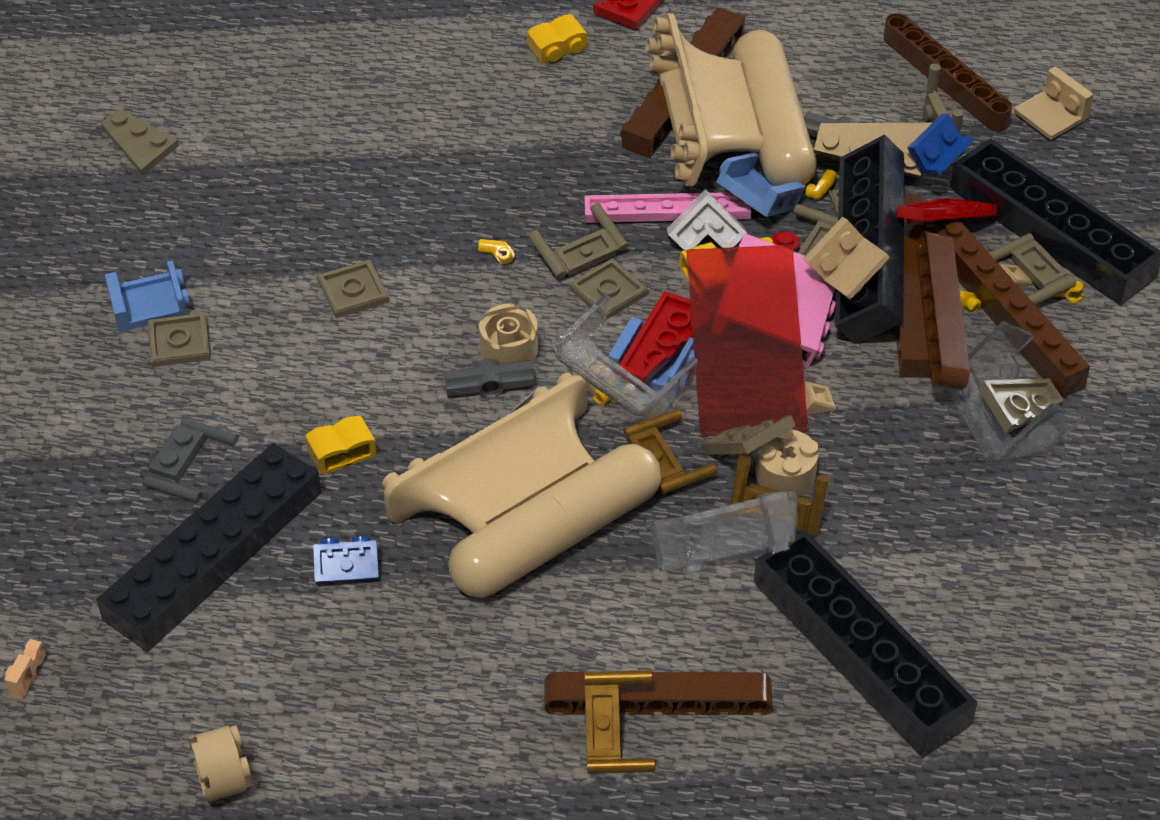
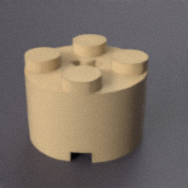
(508, 334)
(788, 463)
(219, 764)

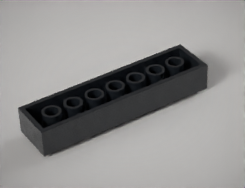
(869, 199)
(1058, 220)
(209, 547)
(865, 644)

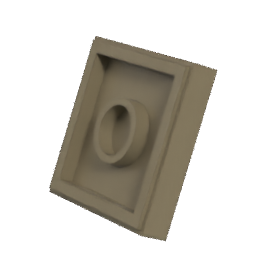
(612, 280)
(353, 288)
(178, 339)

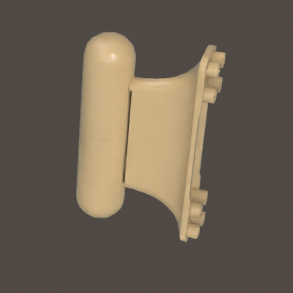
(731, 104)
(523, 489)

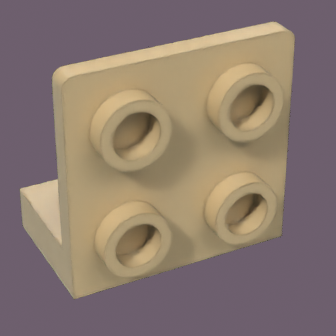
(1058, 107)
(845, 258)

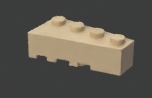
(842, 138)

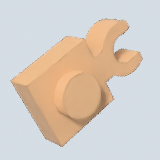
(23, 671)

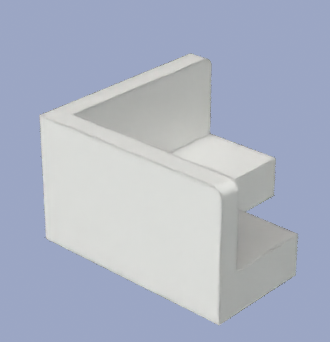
(706, 217)

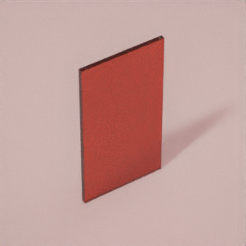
(746, 337)

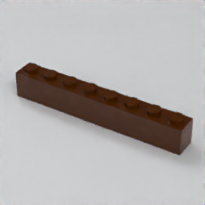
(652, 120)
(1005, 301)
(911, 334)

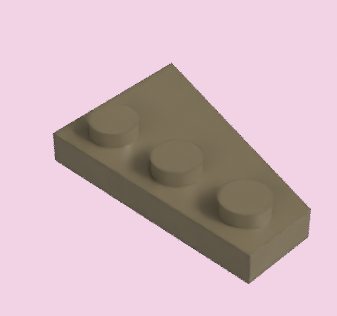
(138, 140)
(1018, 400)
(746, 439)

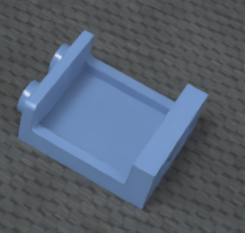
(742, 180)
(147, 298)
(665, 374)

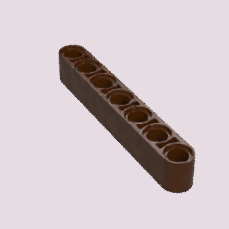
(955, 77)
(942, 311)
(669, 693)

